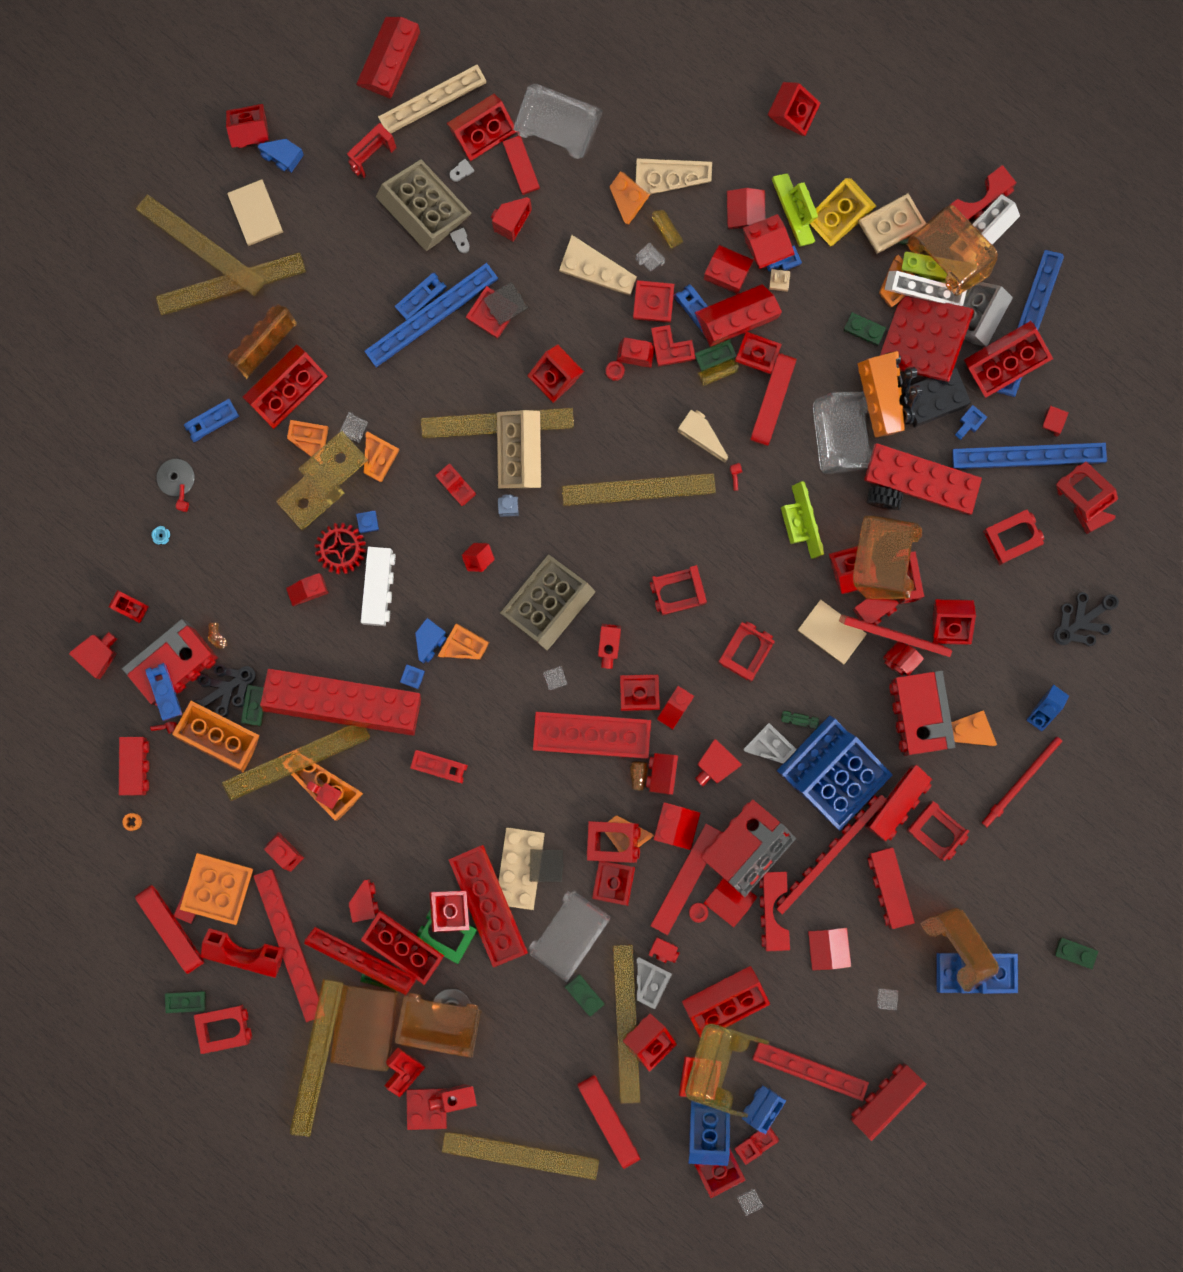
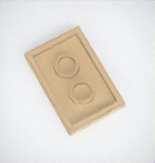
(255, 212)
(892, 223)
(829, 634)

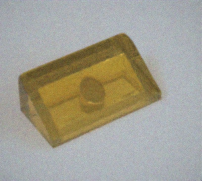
(667, 228)
(718, 372)

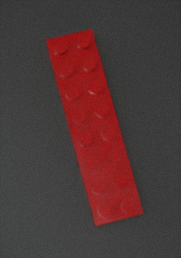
(341, 702)

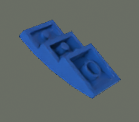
(1003, 982)

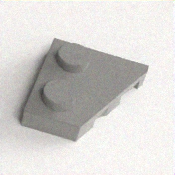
(770, 745)
(651, 982)

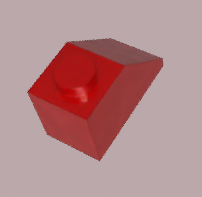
(307, 589)
(675, 707)

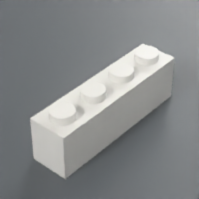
(997, 218)
(921, 288)
(376, 586)

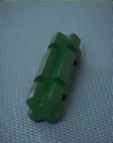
(800, 719)

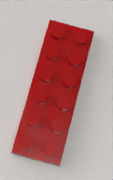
(923, 479)
(592, 735)
(488, 906)

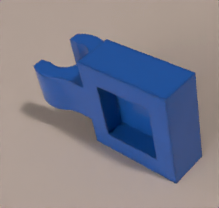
(786, 263)
(972, 420)

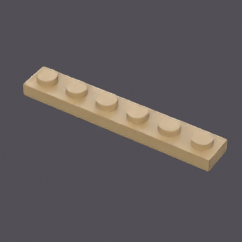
(432, 99)

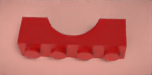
(996, 184)
(775, 936)
(220, 948)

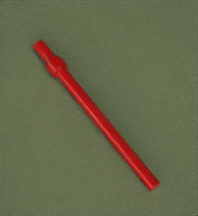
(997, 810)

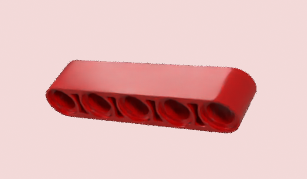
(773, 399)
(169, 929)
(608, 1121)

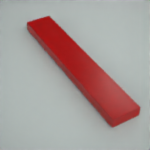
(895, 635)
(685, 881)
(360, 961)
(810, 1071)

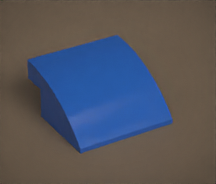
(834, 772)

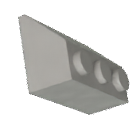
(989, 306)

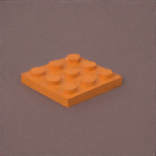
(216, 889)

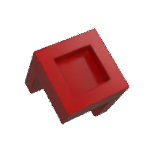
(1054, 420)
(478, 557)

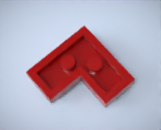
(670, 352)
(406, 1072)

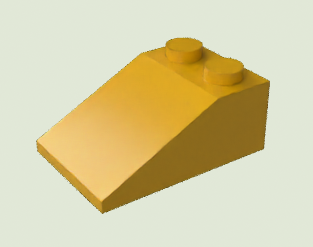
(841, 211)

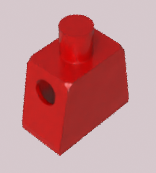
(635, 352)
(609, 636)
(95, 654)
(716, 764)
(283, 852)
(460, 1098)

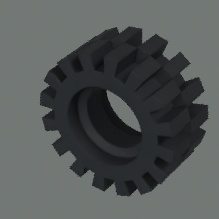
(884, 498)

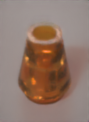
(638, 774)

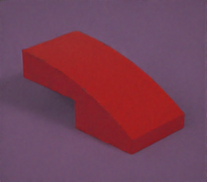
(455, 484)
(755, 1145)

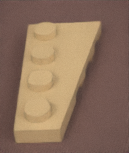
(667, 175)
(590, 265)

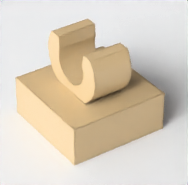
(779, 280)

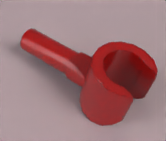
(735, 469)
(181, 504)
(170, 726)

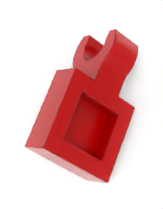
(326, 795)

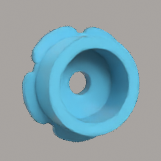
(160, 540)

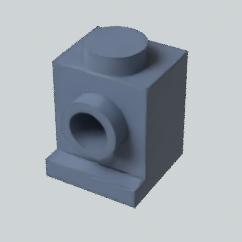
(508, 506)

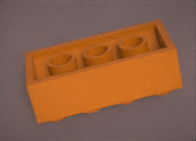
(216, 736)

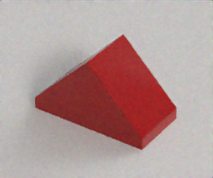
(1095, 523)
(128, 606)

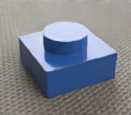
(367, 522)
(412, 676)

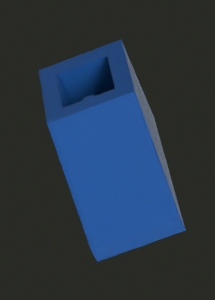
(282, 152)
(427, 639)
(1048, 708)

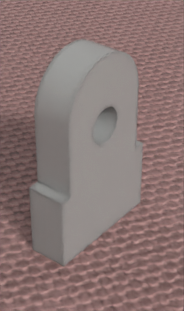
(463, 168)
(459, 237)

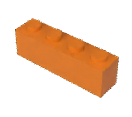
(882, 393)
(321, 776)

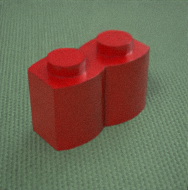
(902, 658)

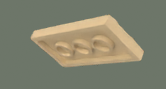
(514, 867)

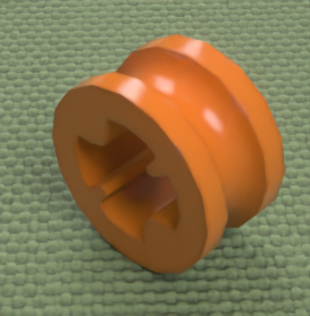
(138, 821)

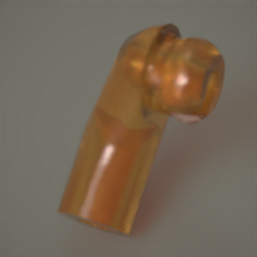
(215, 638)

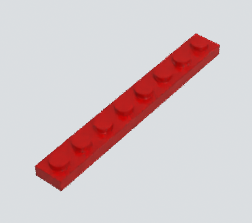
(836, 846)
(288, 940)

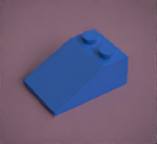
(709, 1135)

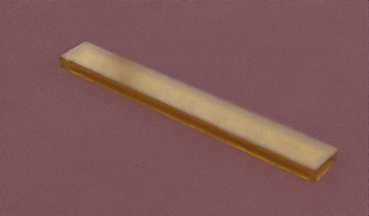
(200, 245)
(224, 286)
(487, 423)
(638, 489)
(294, 761)
(626, 1022)
(316, 1058)
(520, 1155)

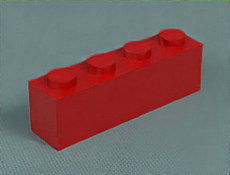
(891, 888)

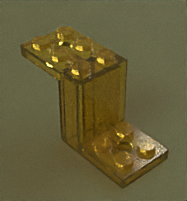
(322, 480)

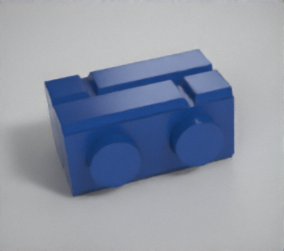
(763, 1109)

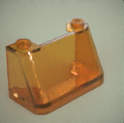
(956, 249)
(885, 558)
(969, 945)
(438, 1026)

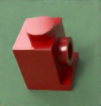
(664, 950)

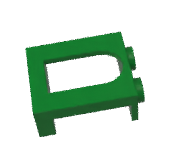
(454, 956)

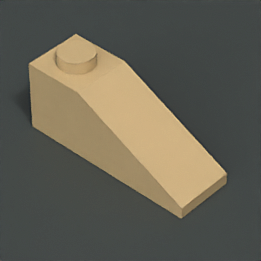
(699, 431)

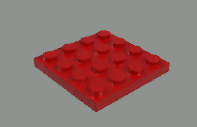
(928, 336)

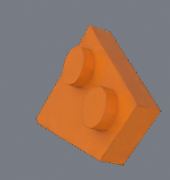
(307, 436)

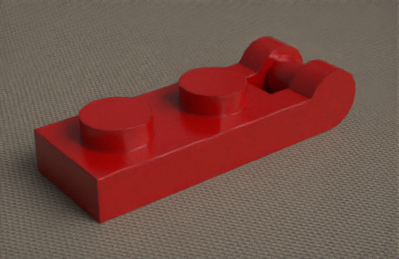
(438, 766)

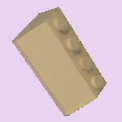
(519, 449)

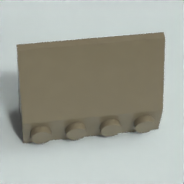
(422, 204)
(548, 602)

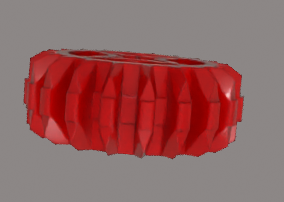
(348, 547)

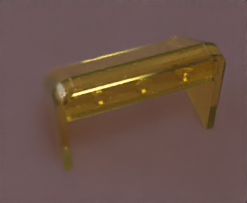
(711, 1066)

